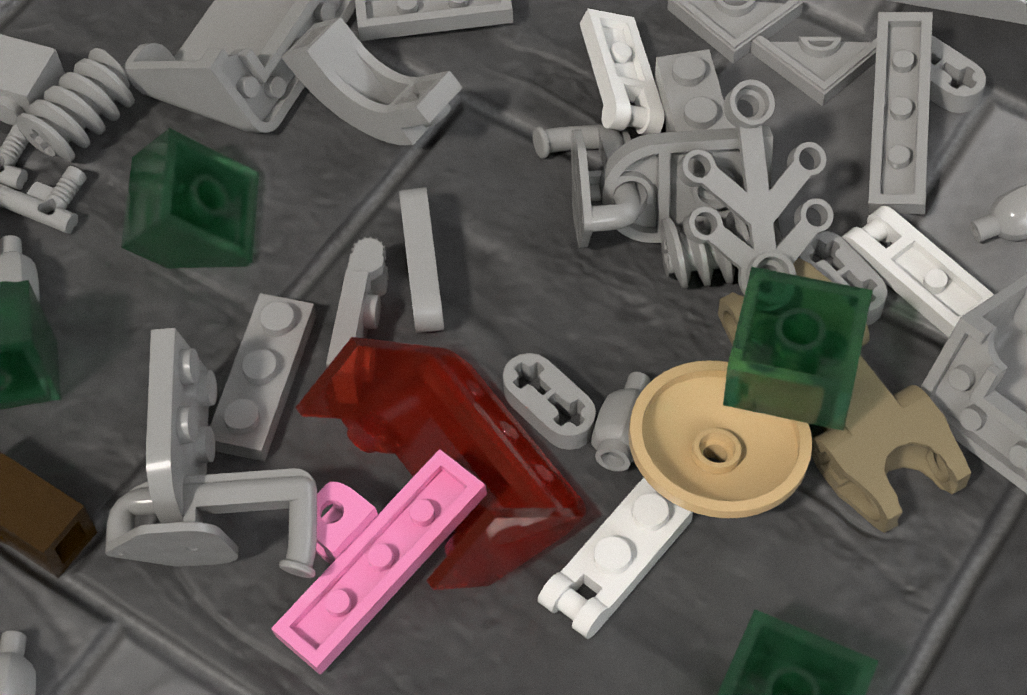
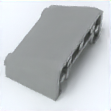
(234, 61)
(983, 382)

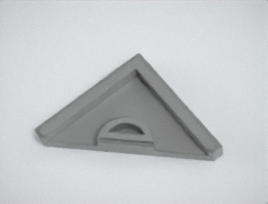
(734, 23)
(816, 64)

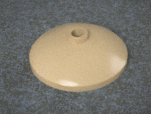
(684, 422)

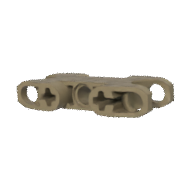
(878, 435)

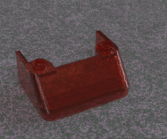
(432, 399)

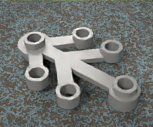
(755, 203)

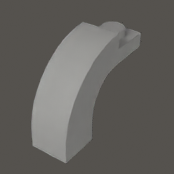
(366, 91)

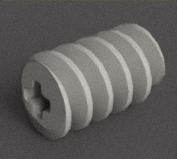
(77, 106)
(684, 256)

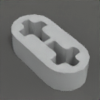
(952, 69)
(847, 269)
(541, 408)

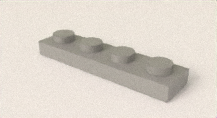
(901, 112)

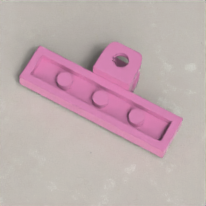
(373, 555)

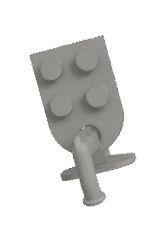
(641, 176)
(178, 481)

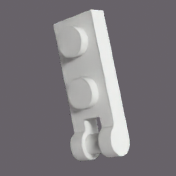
(622, 72)
(917, 269)
(615, 558)

